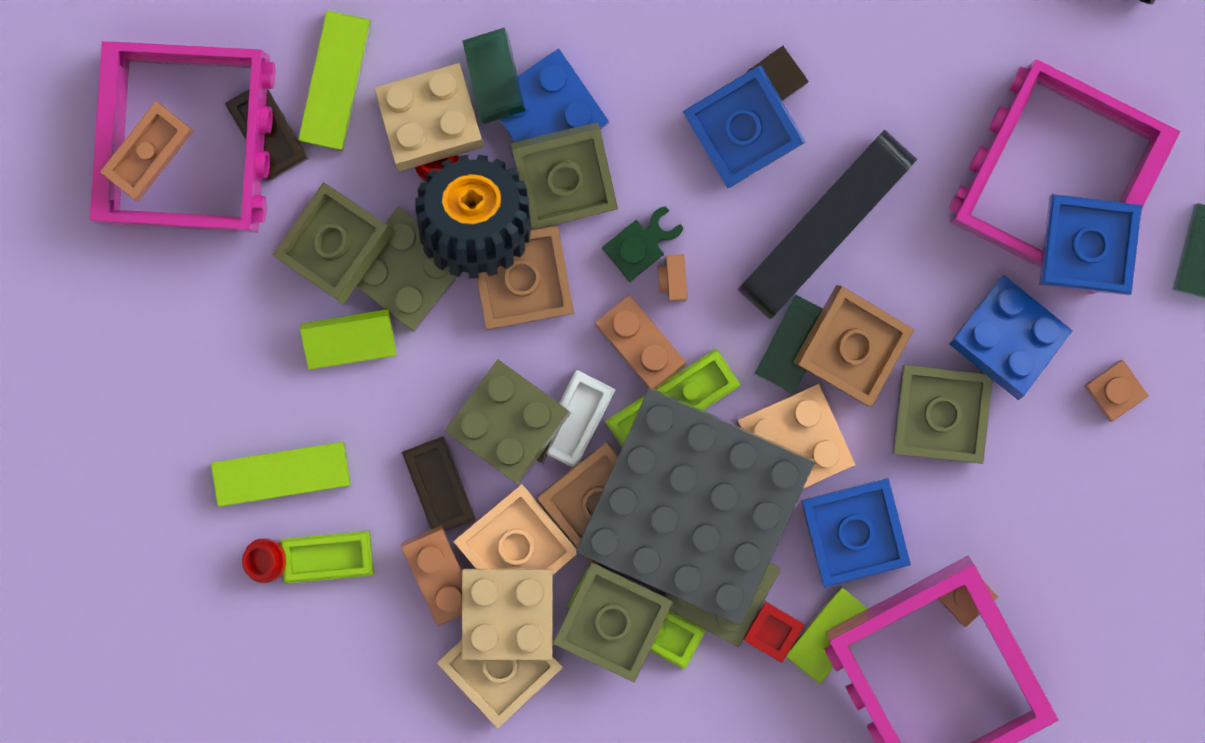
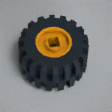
(473, 216)

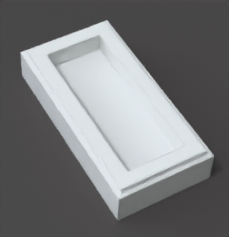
(587, 402)

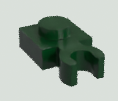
(637, 247)

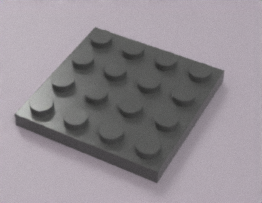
(695, 506)

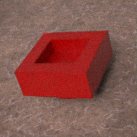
(773, 631)

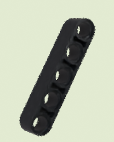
(827, 224)

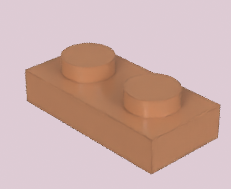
(147, 151)
(640, 343)
(436, 573)

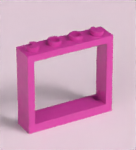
(111, 132)
(1161, 142)
(912, 598)

